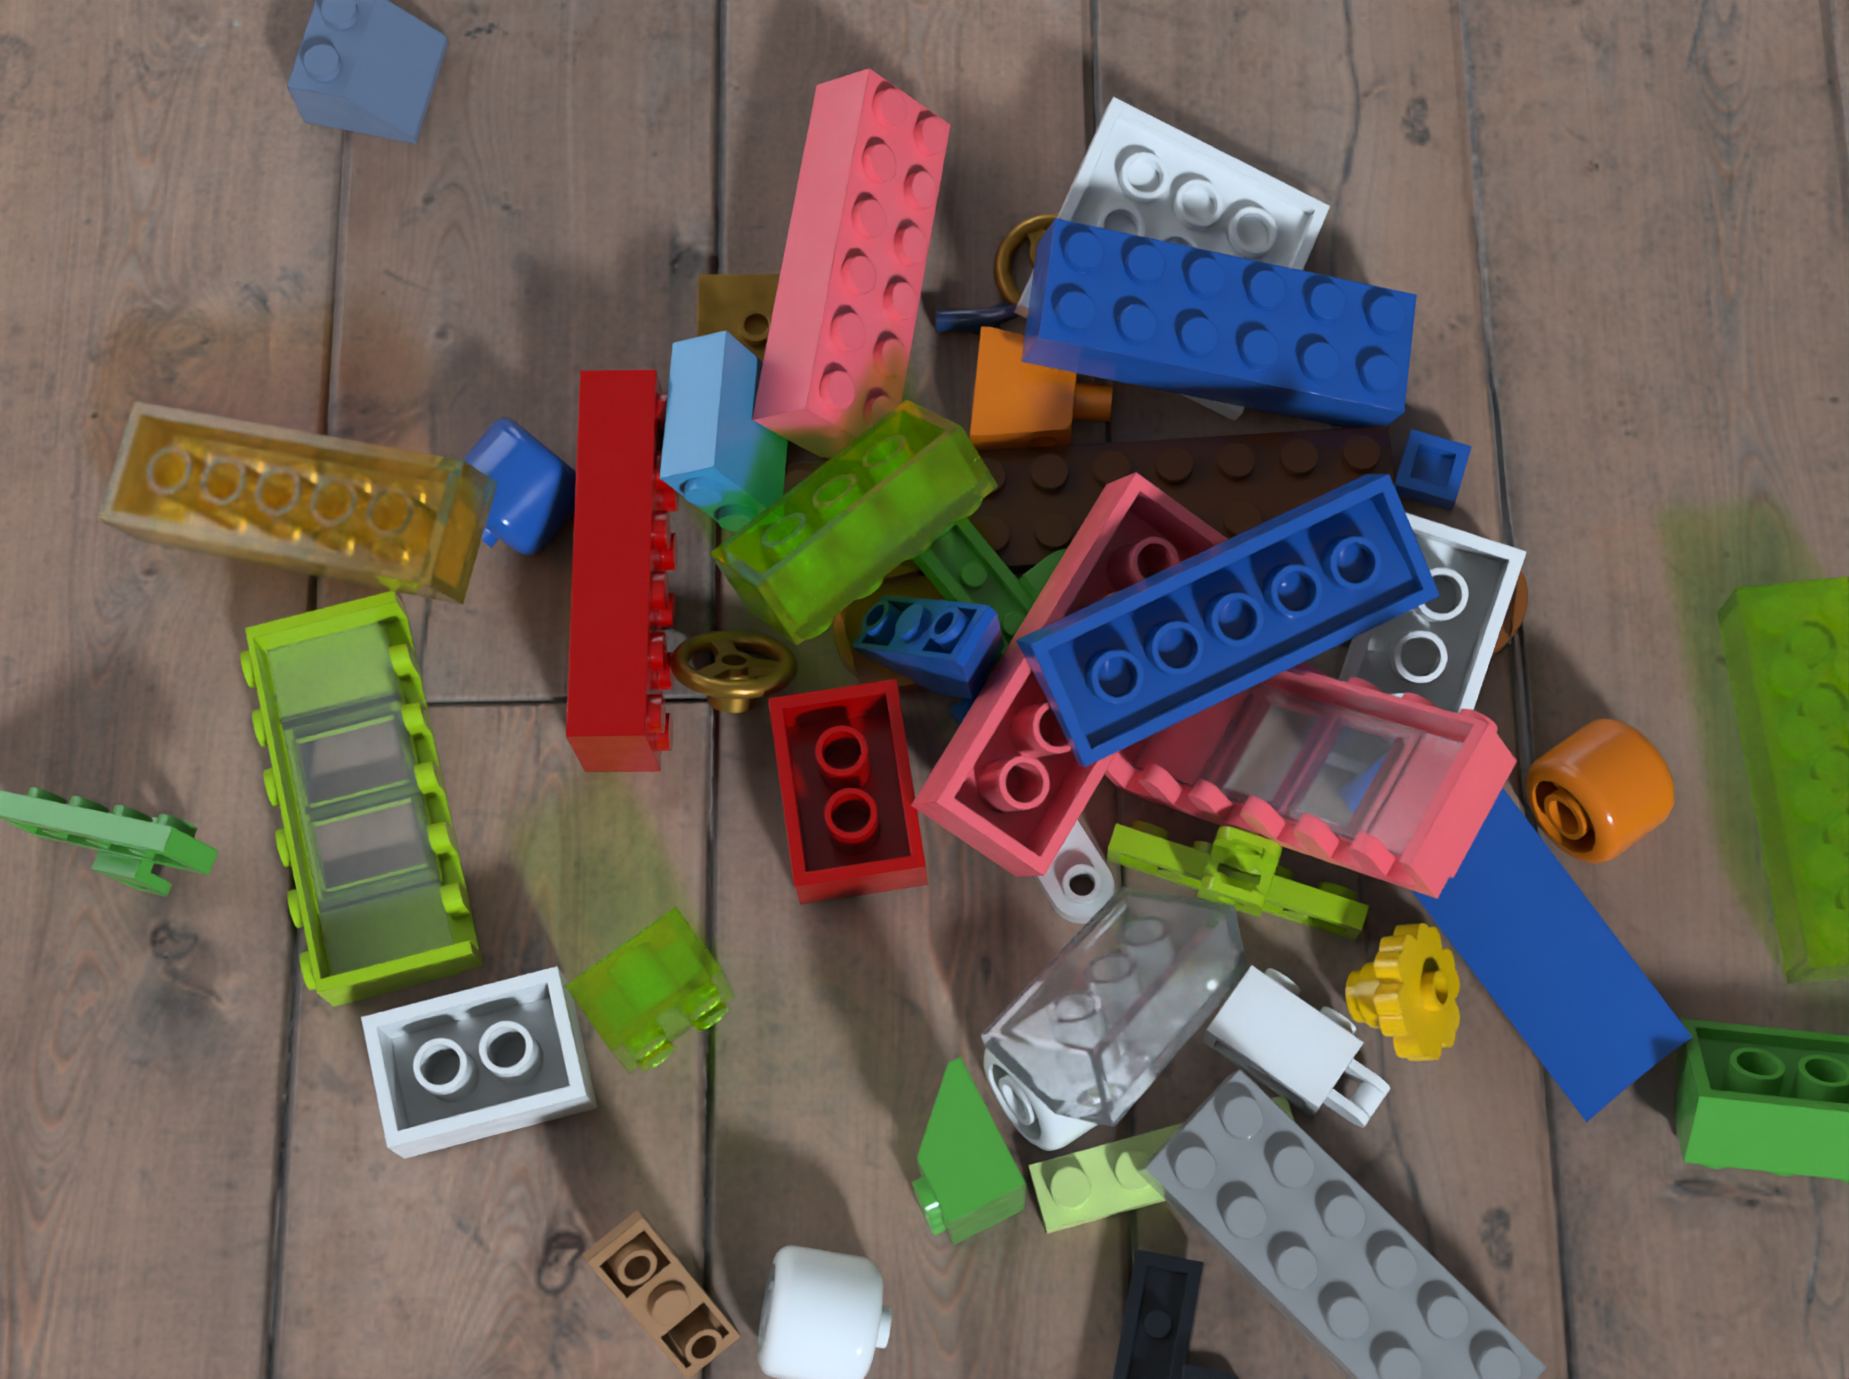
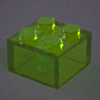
(653, 992)

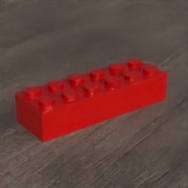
(621, 576)

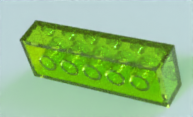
(1792, 712)

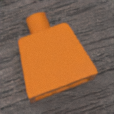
(1027, 402)

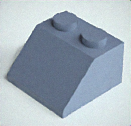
(366, 68)

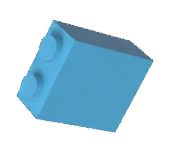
(710, 441)

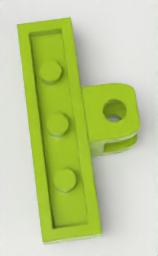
(1238, 872)

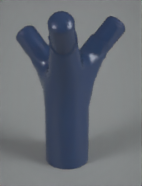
(970, 320)

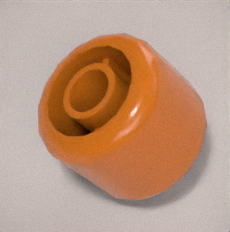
(1600, 790)

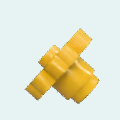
(1409, 992)

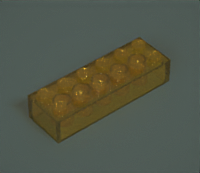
(299, 501)

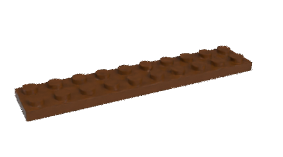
(1220, 479)

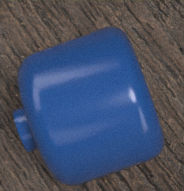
(532, 487)

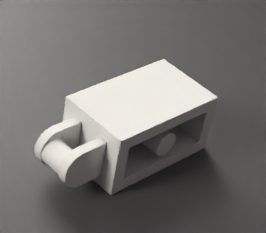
(1294, 1047)

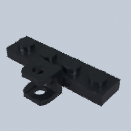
(1161, 1320)

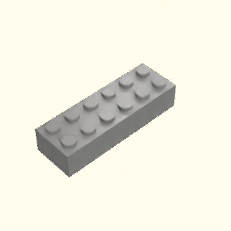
(1325, 1247)

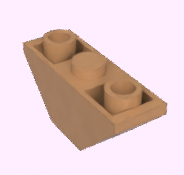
(661, 1294)

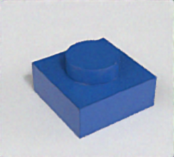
(1431, 469)

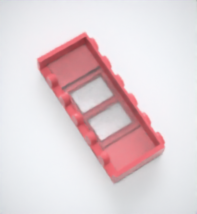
(1331, 774)

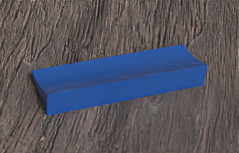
(1230, 617)
(1553, 963)

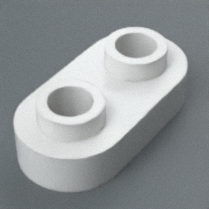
(1077, 859)

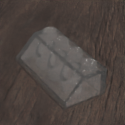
(1119, 1002)

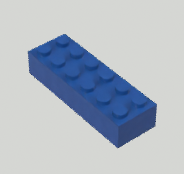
(1218, 327)

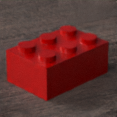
(847, 792)

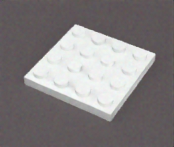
(1184, 192)

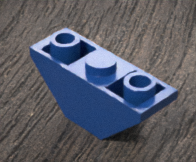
(933, 642)

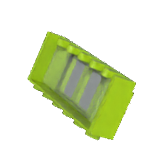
(360, 800)

